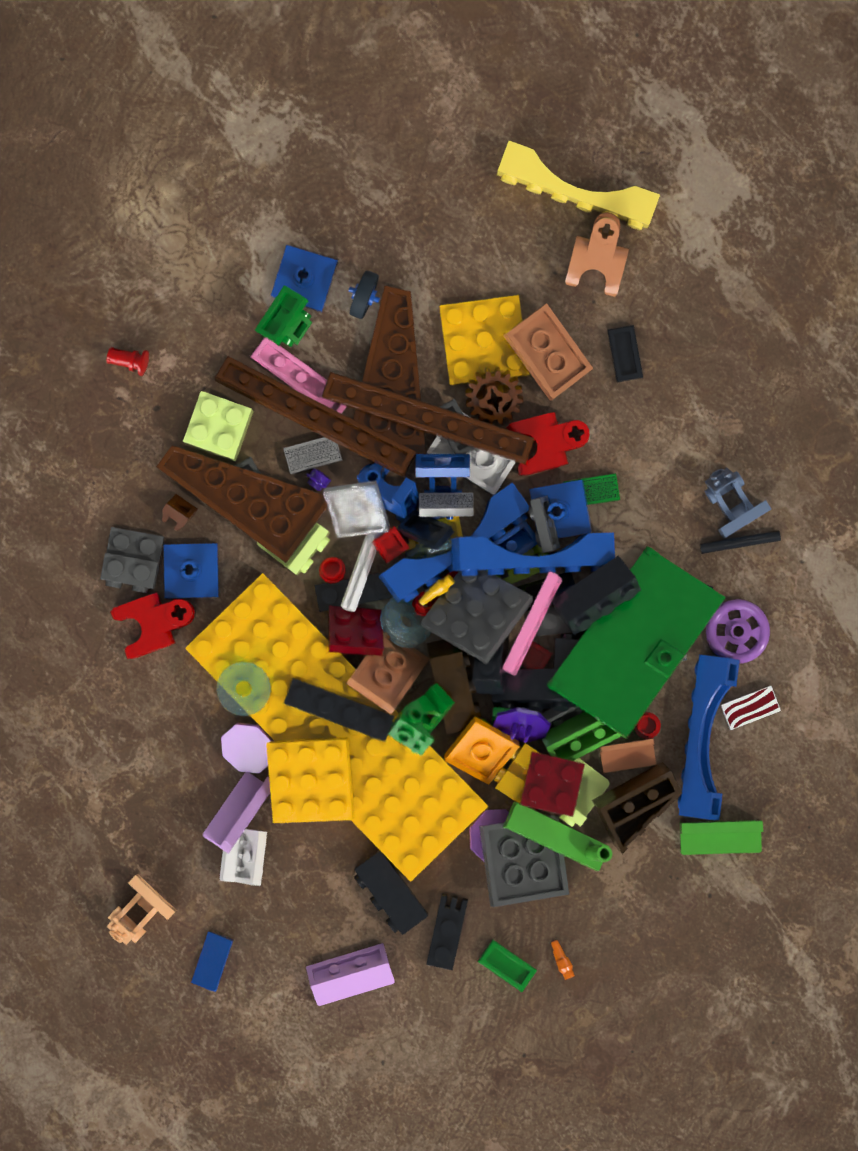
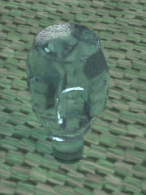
(424, 551)

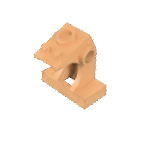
(123, 927)

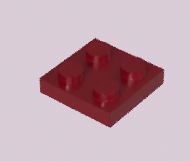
(355, 631)
(552, 784)

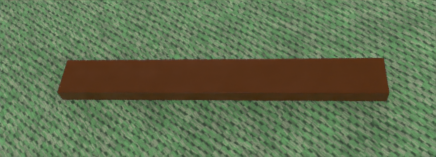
(315, 416)
(428, 418)

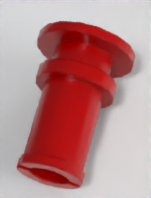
(131, 360)

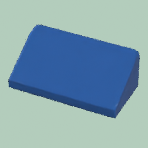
(518, 539)
(212, 961)

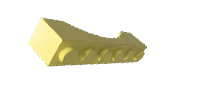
(524, 166)

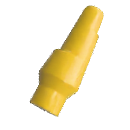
(437, 589)

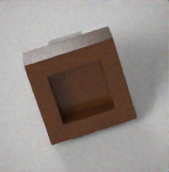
(178, 510)

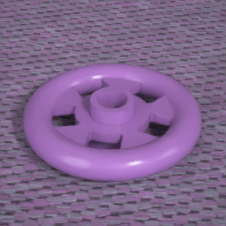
(746, 610)

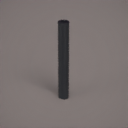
(739, 542)

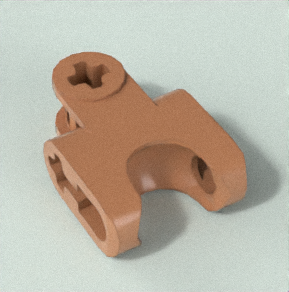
(599, 254)

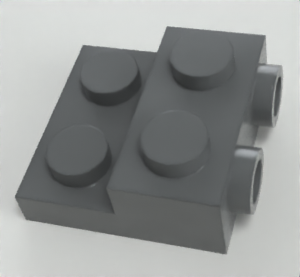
(132, 559)

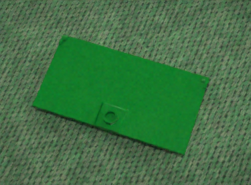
(638, 645)

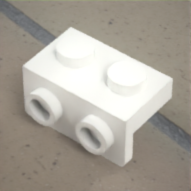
(245, 859)

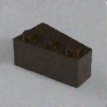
(450, 673)
(636, 804)

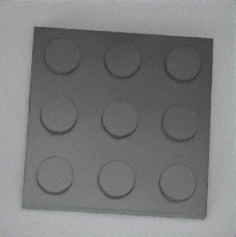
(477, 613)
(520, 868)

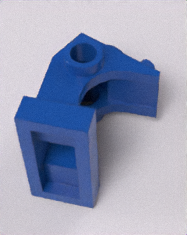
(443, 466)
(396, 499)

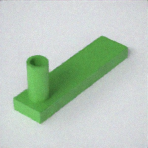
(557, 836)

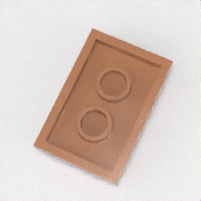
(548, 352)
(388, 676)

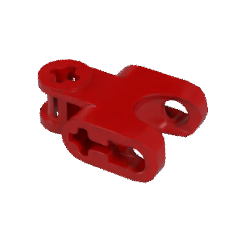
(551, 441)
(156, 622)

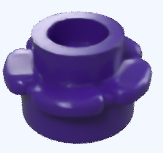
(318, 479)

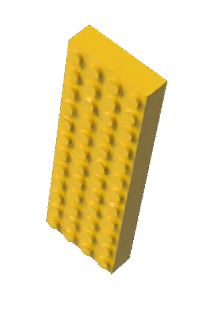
(400, 799)

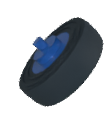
(364, 294)

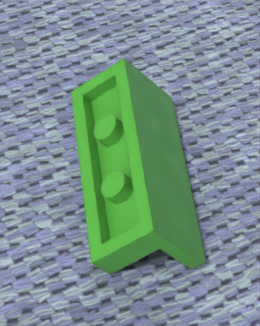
(721, 837)

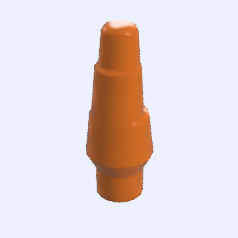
(563, 963)

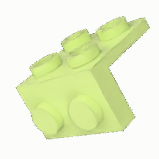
(301, 559)
(591, 787)

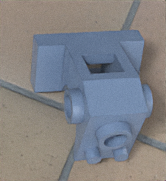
(720, 483)

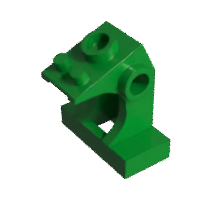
(285, 319)
(414, 726)

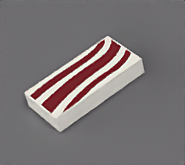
(750, 707)

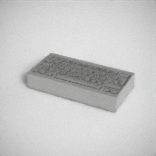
(311, 455)
(445, 504)

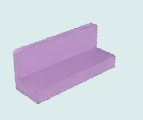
(237, 811)
(350, 974)

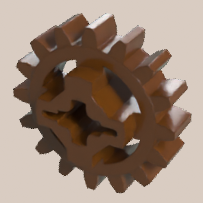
(507, 392)

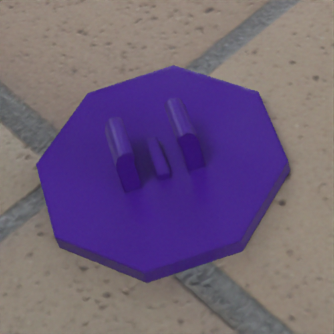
(522, 724)

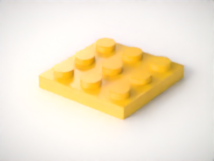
(476, 339)
(310, 780)

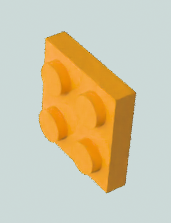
(481, 750)

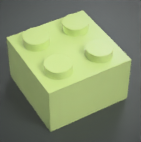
(218, 426)

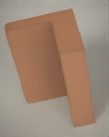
(627, 755)

